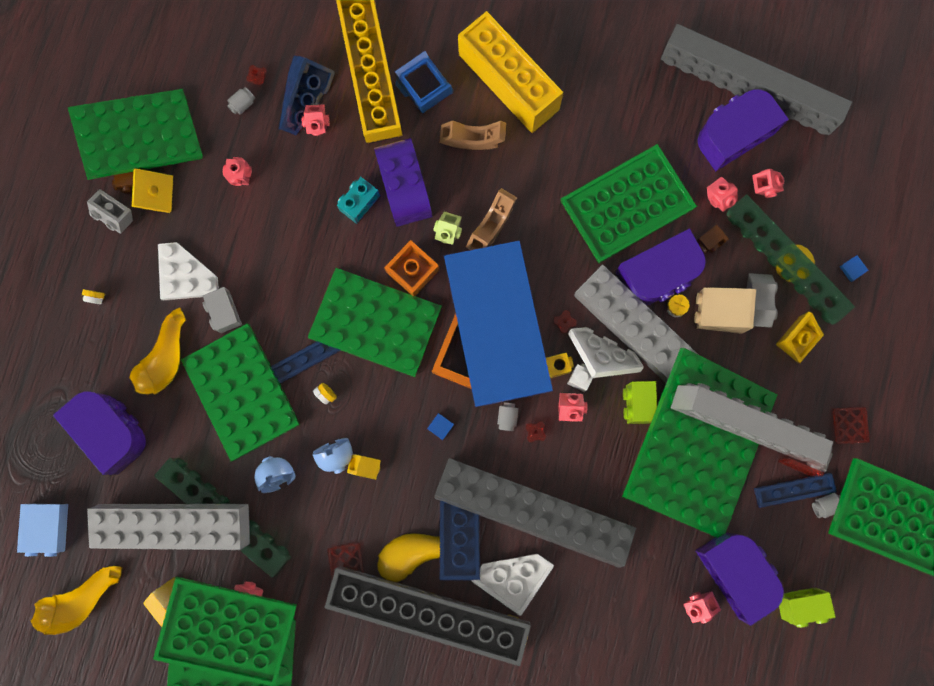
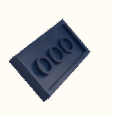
(459, 543)

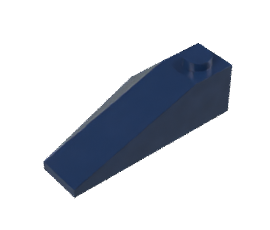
(304, 86)

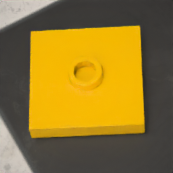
(152, 190)

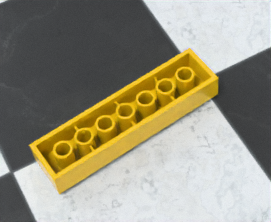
(369, 69)

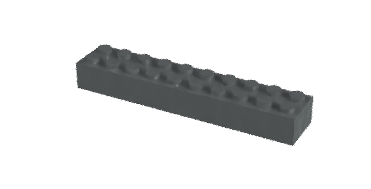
(742, 73)
(535, 513)
(428, 615)

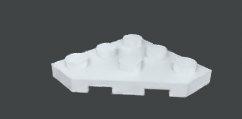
(182, 274)
(602, 355)
(514, 579)

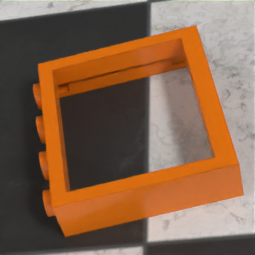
(443, 372)

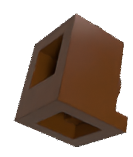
(123, 182)
(712, 240)

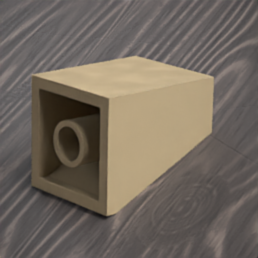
(725, 309)

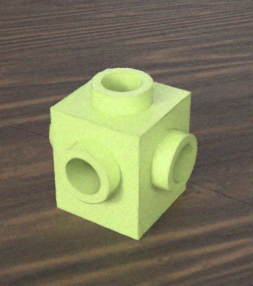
(448, 228)

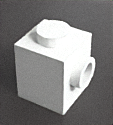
(580, 378)

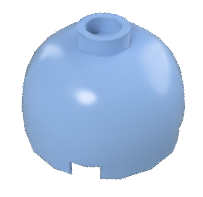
(334, 456)
(273, 473)

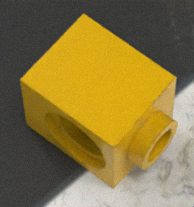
(567, 361)
(364, 466)

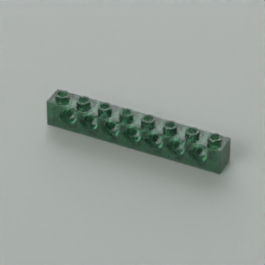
(840, 304)
(168, 476)

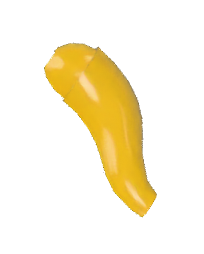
(163, 362)
(405, 554)
(70, 610)

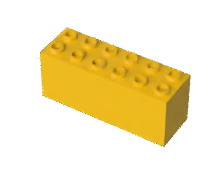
(509, 72)

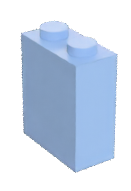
(42, 529)

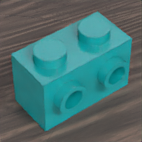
(358, 199)

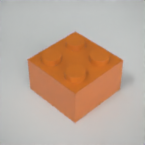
(412, 268)

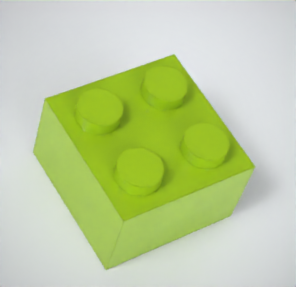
(640, 402)
(806, 607)

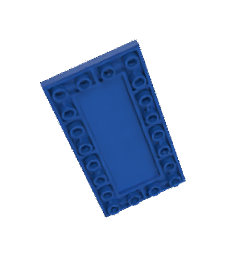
(497, 324)

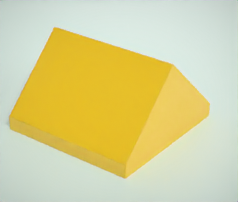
(801, 337)
(158, 601)

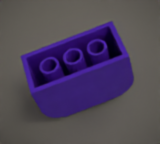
(740, 127)
(403, 182)
(663, 268)
(102, 431)
(743, 576)

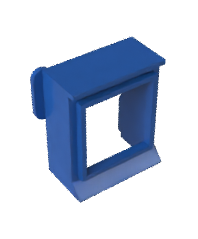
(406, 89)

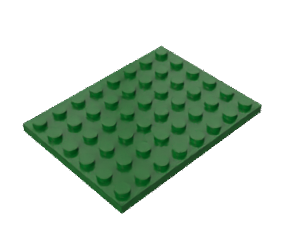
(688, 464)

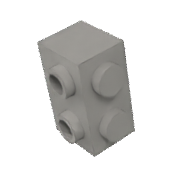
(109, 211)
(221, 310)

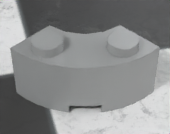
(765, 308)

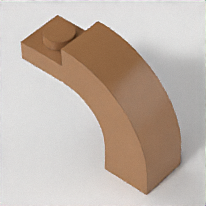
(472, 137)
(493, 221)

